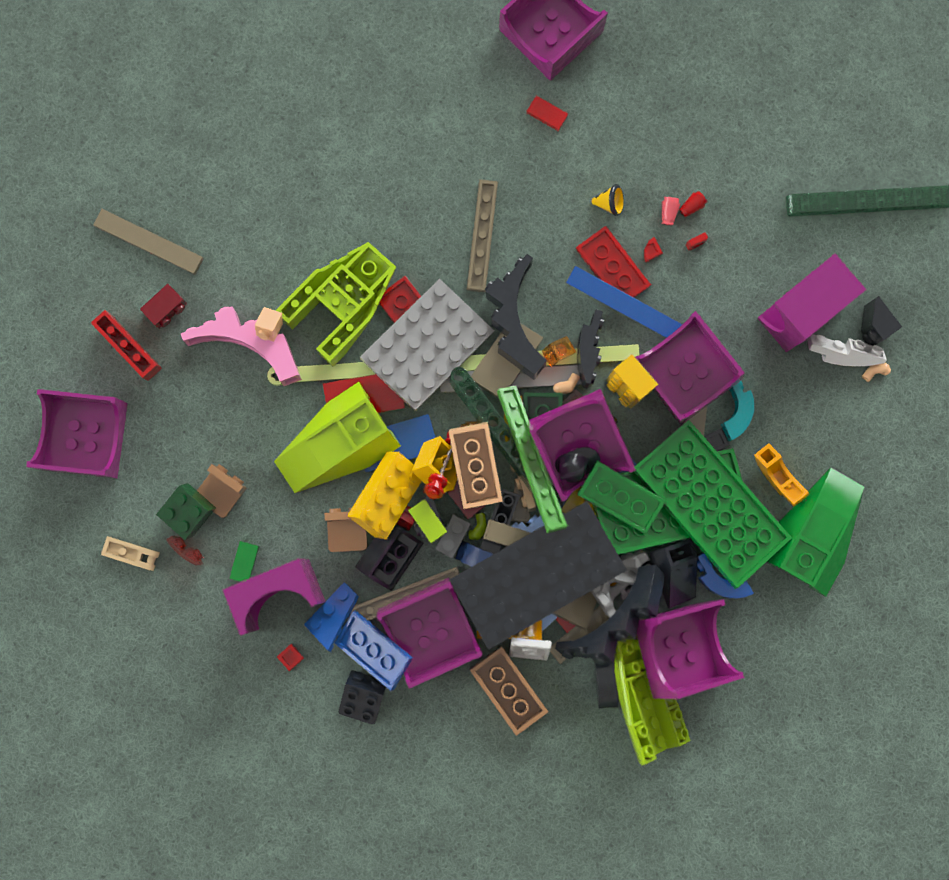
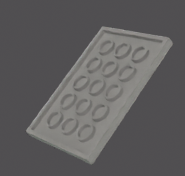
(426, 344)

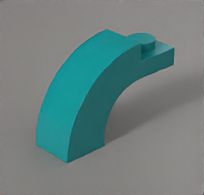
(742, 414)

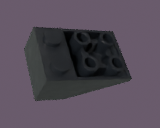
(680, 570)

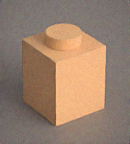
(268, 324)

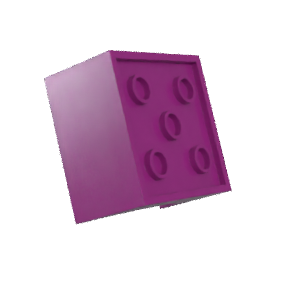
(551, 30)
(811, 303)
(690, 369)
(579, 425)
(80, 434)
(250, 595)
(431, 630)
(684, 651)

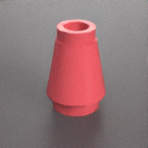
(669, 210)

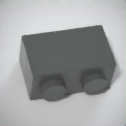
(453, 537)

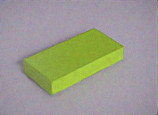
(427, 521)

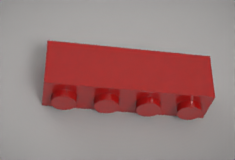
(126, 345)

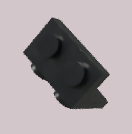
(362, 697)

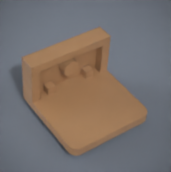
(221, 489)
(344, 532)

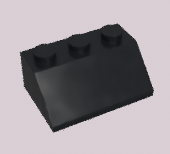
(389, 558)

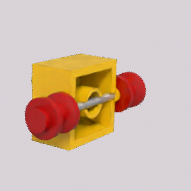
(436, 467)

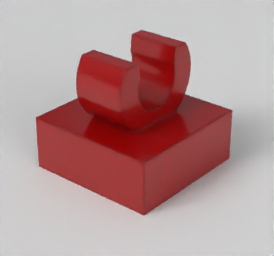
(406, 520)

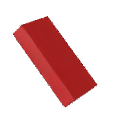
(547, 113)

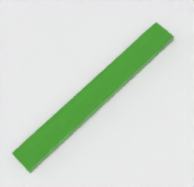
(531, 460)

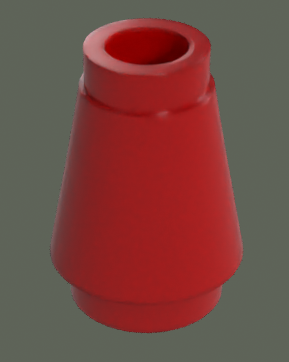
(693, 204)

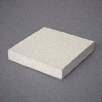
(529, 649)

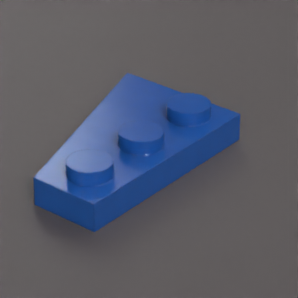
(330, 617)

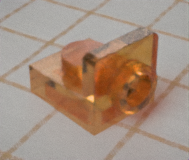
(558, 351)

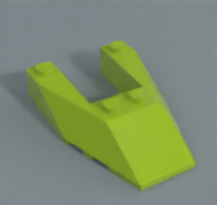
(349, 290)

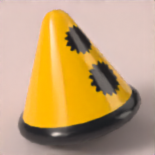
(611, 200)

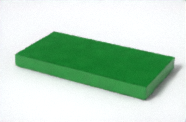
(621, 497)

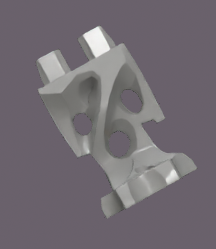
(608, 591)

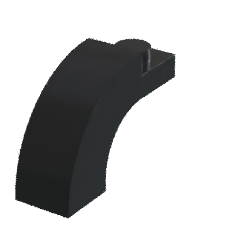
(606, 685)

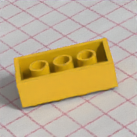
(630, 382)
(385, 495)

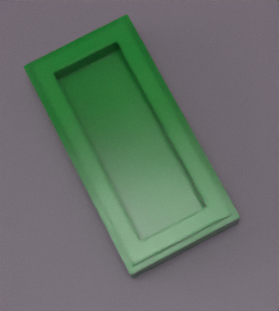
(244, 561)

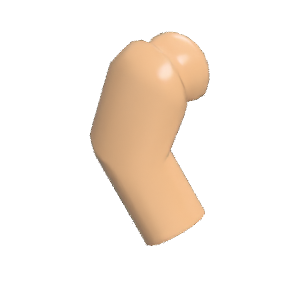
(882, 368)
(566, 386)

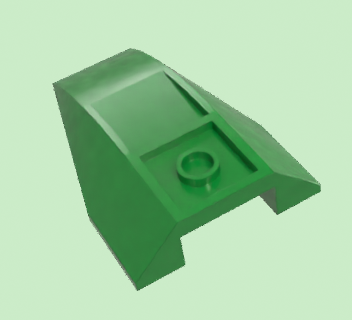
(820, 531)

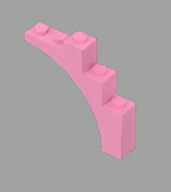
(229, 329)

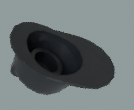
(576, 464)

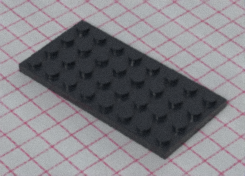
(537, 576)

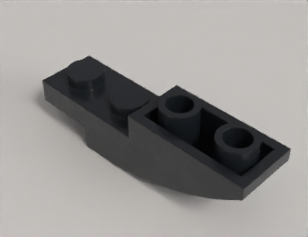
(587, 352)
(503, 514)

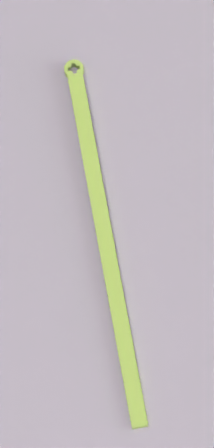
(353, 370)

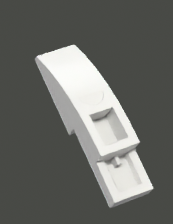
(848, 354)

